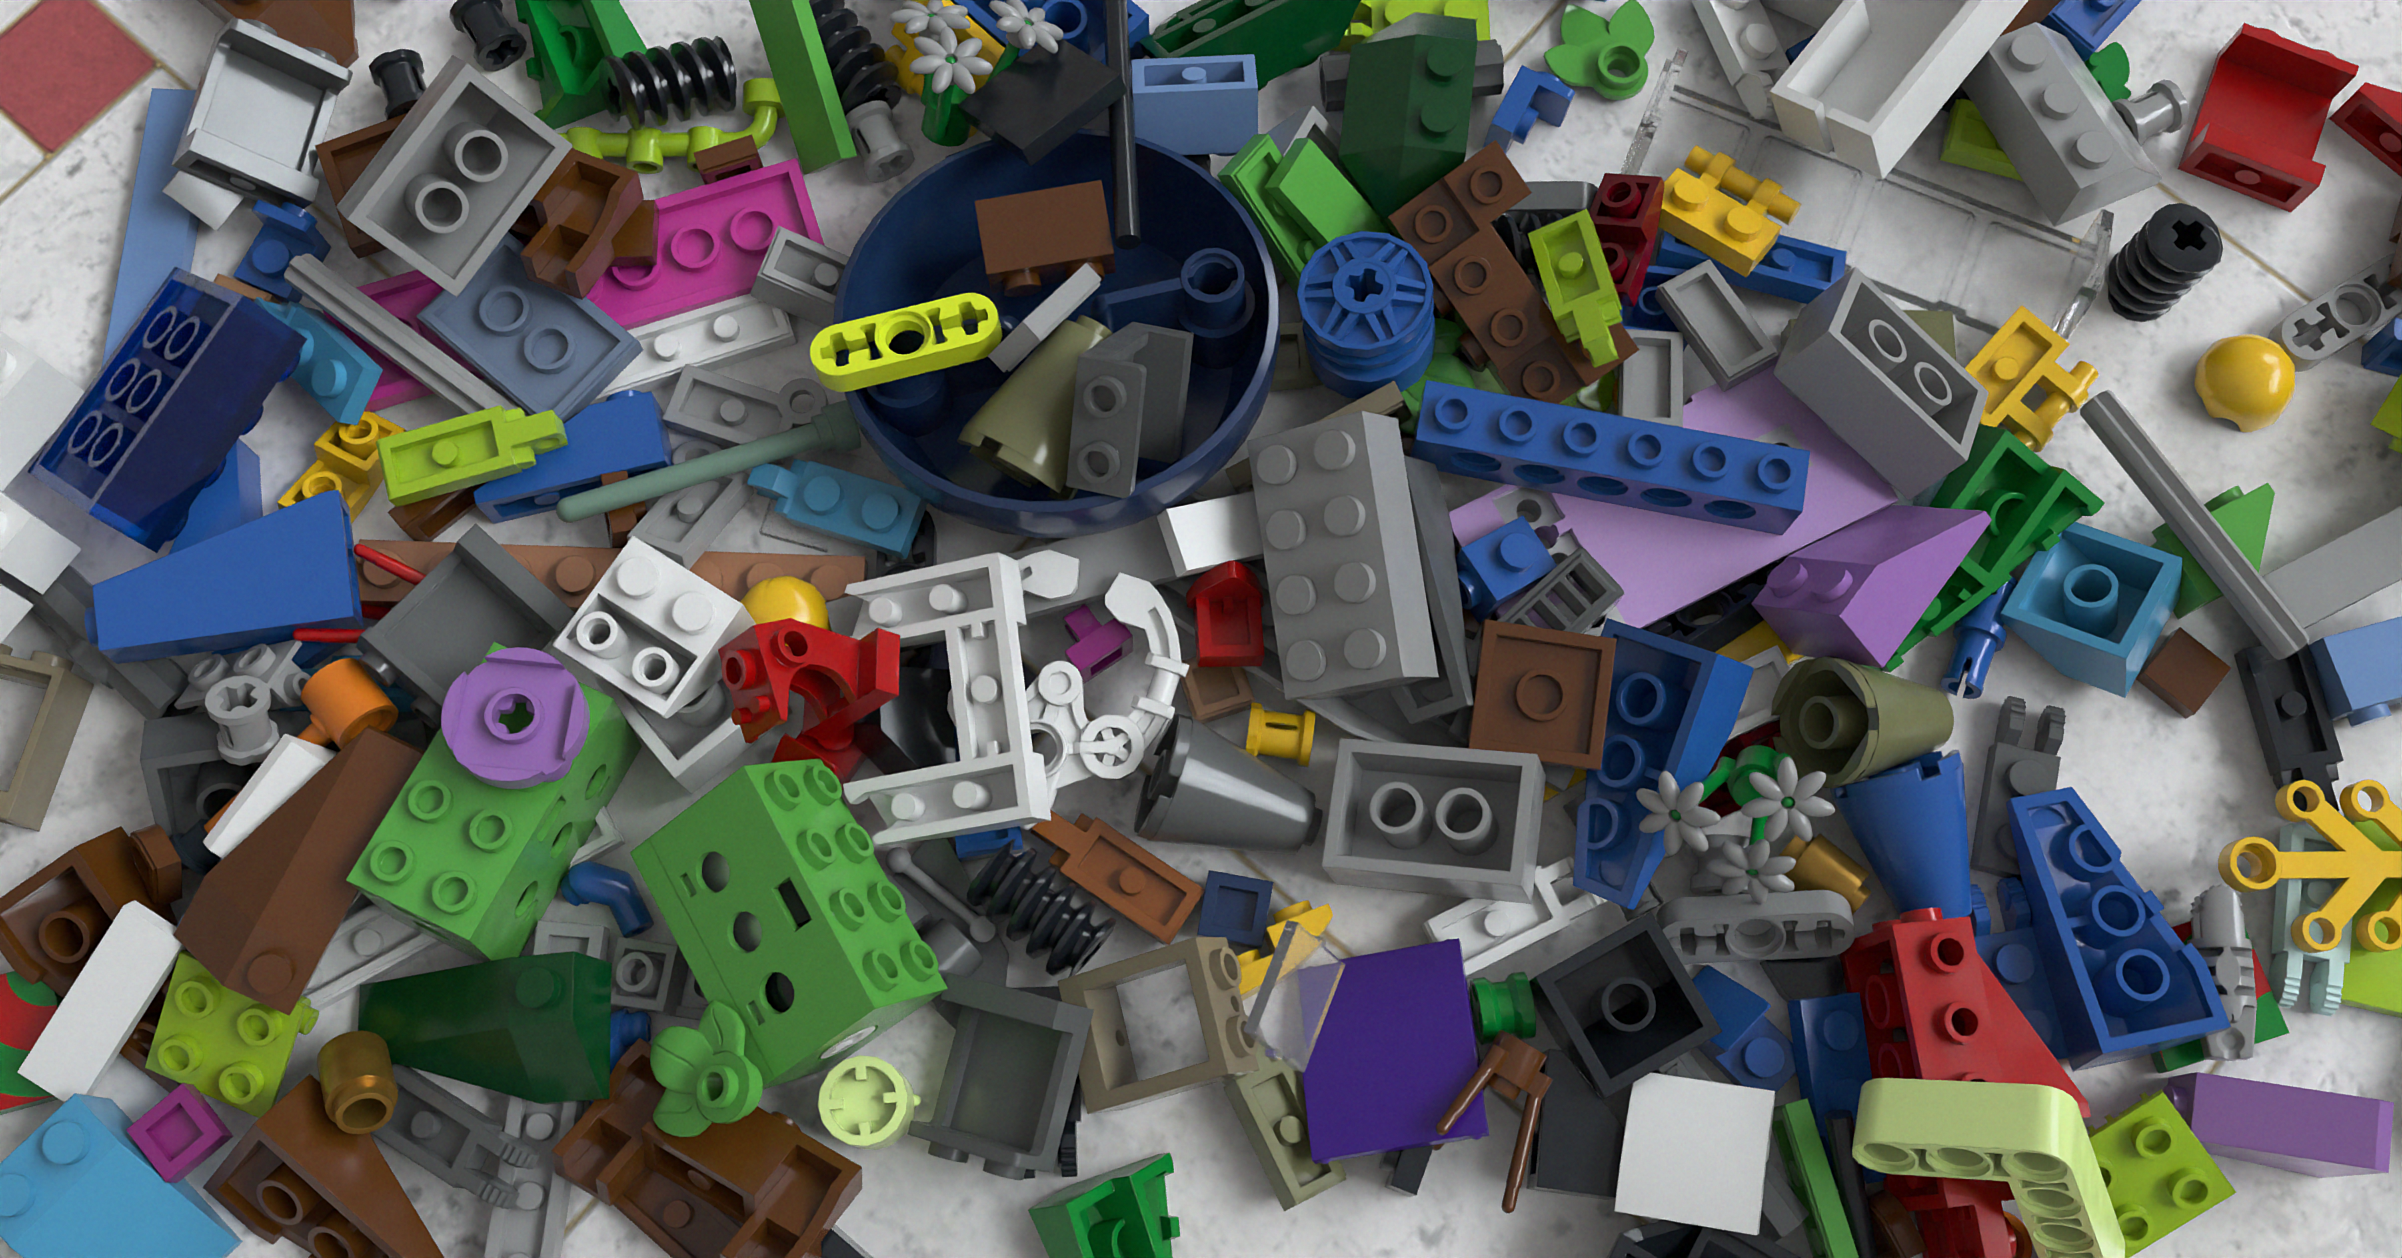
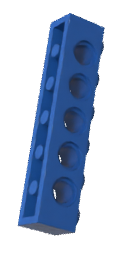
(1610, 458)

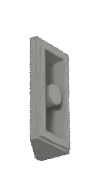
(800, 277)

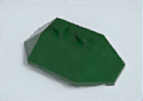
(1276, 31)
(1407, 108)

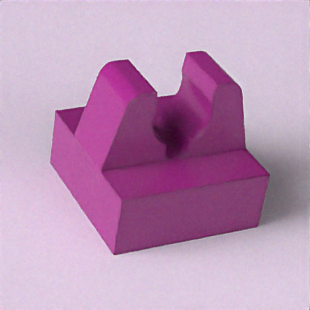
(1095, 645)
(179, 1133)

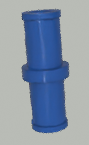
(1977, 639)

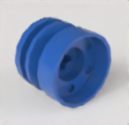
(1367, 313)

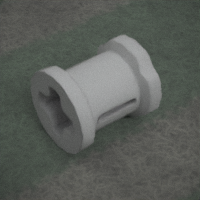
(2156, 111)
(878, 141)
(241, 712)

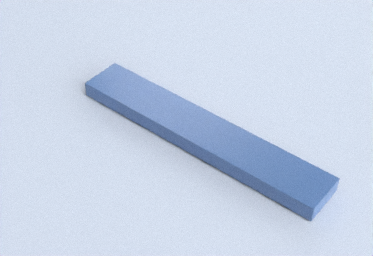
(158, 228)

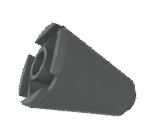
(1221, 796)

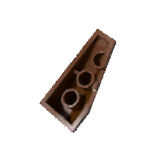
(284, 889)
(63, 914)
(318, 1185)

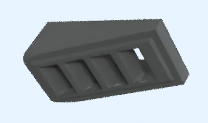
(1589, 576)

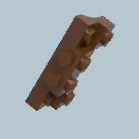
(575, 221)
(1486, 288)
(754, 1169)

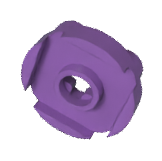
(540, 750)

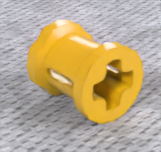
(1280, 734)

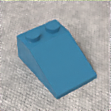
(94, 1194)

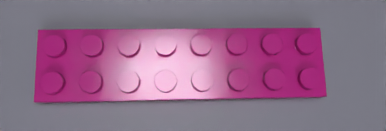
(706, 254)

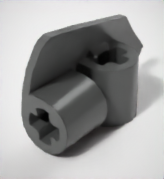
(944, 930)

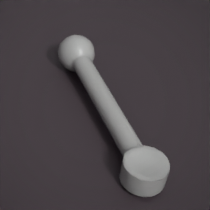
(981, 929)

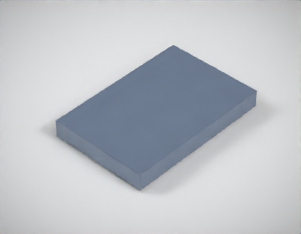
(529, 338)

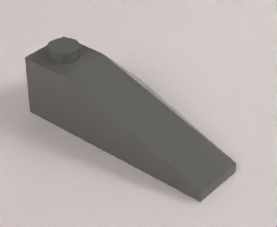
(1433, 527)
(191, 779)

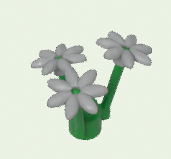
(949, 66)
(1766, 790)

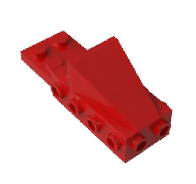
(1956, 1030)

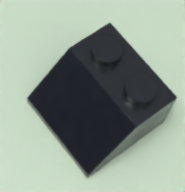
(1623, 1006)

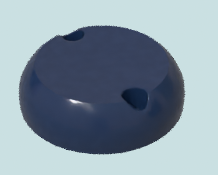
(1194, 273)

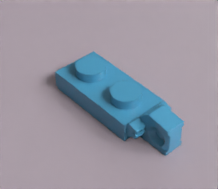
(330, 363)
(842, 504)

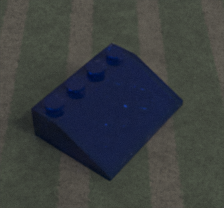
(168, 408)

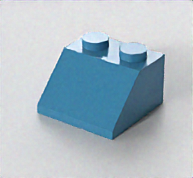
(2095, 605)

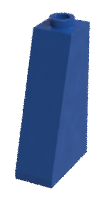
(235, 587)

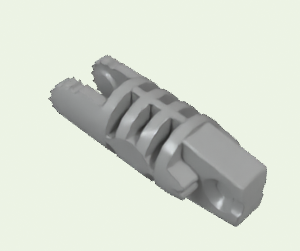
(2222, 943)

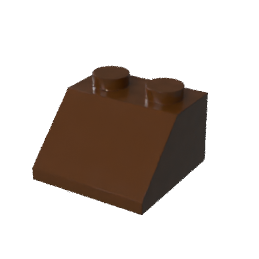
(1044, 237)

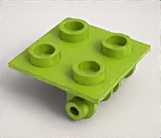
(225, 1039)
(2155, 1171)

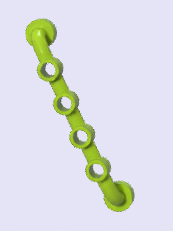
(649, 146)

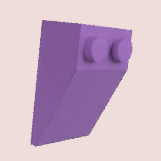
(1867, 582)

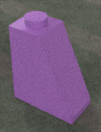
(2285, 1125)

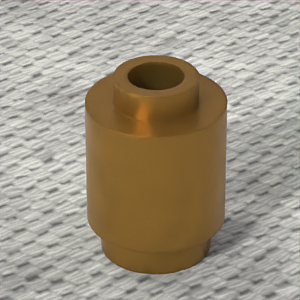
(1826, 867)
(357, 1081)

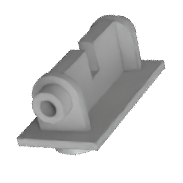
(268, 663)

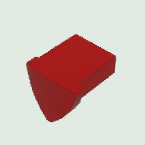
(1227, 617)

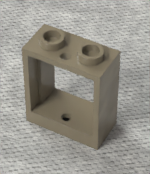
(50, 736)
(1107, 1062)

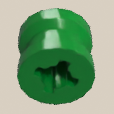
(1502, 1006)

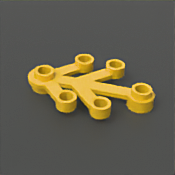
(2357, 862)

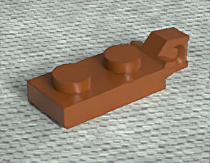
(1120, 874)

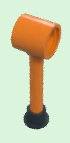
(341, 705)

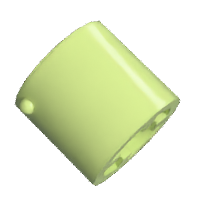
(867, 1102)

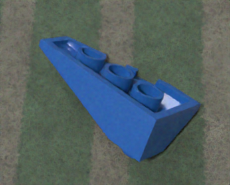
(1665, 713)
(2106, 950)

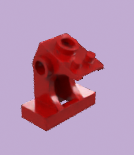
(814, 665)

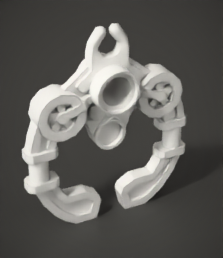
(1055, 699)

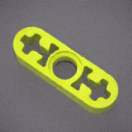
(882, 327)

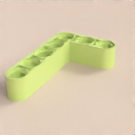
(1996, 1134)

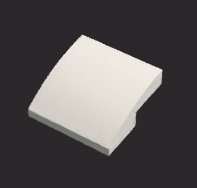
(1695, 1152)

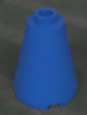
(1914, 832)

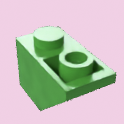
(2246, 523)

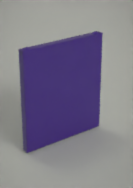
(1393, 1055)

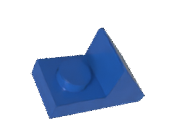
(1750, 1046)

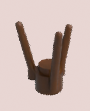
(1508, 1069)

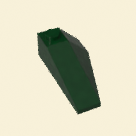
(503, 1025)

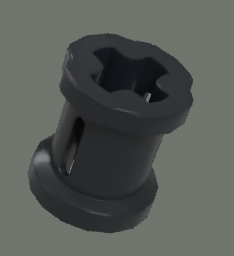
(490, 33)
(400, 79)

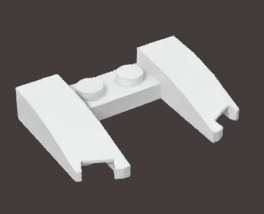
(998, 776)

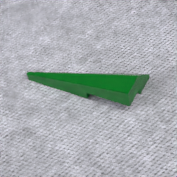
(567, 50)
(2027, 510)
(1111, 1214)

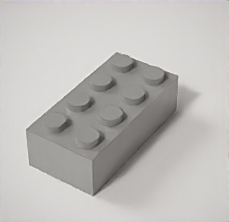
(1342, 557)

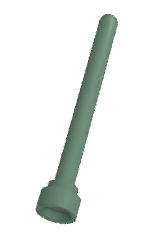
(830, 430)

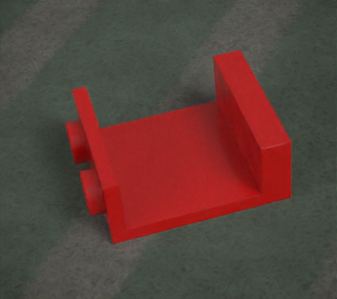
(2265, 117)

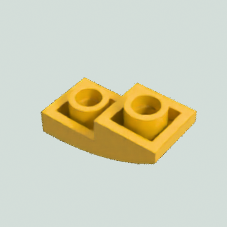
(345, 463)
(1254, 967)

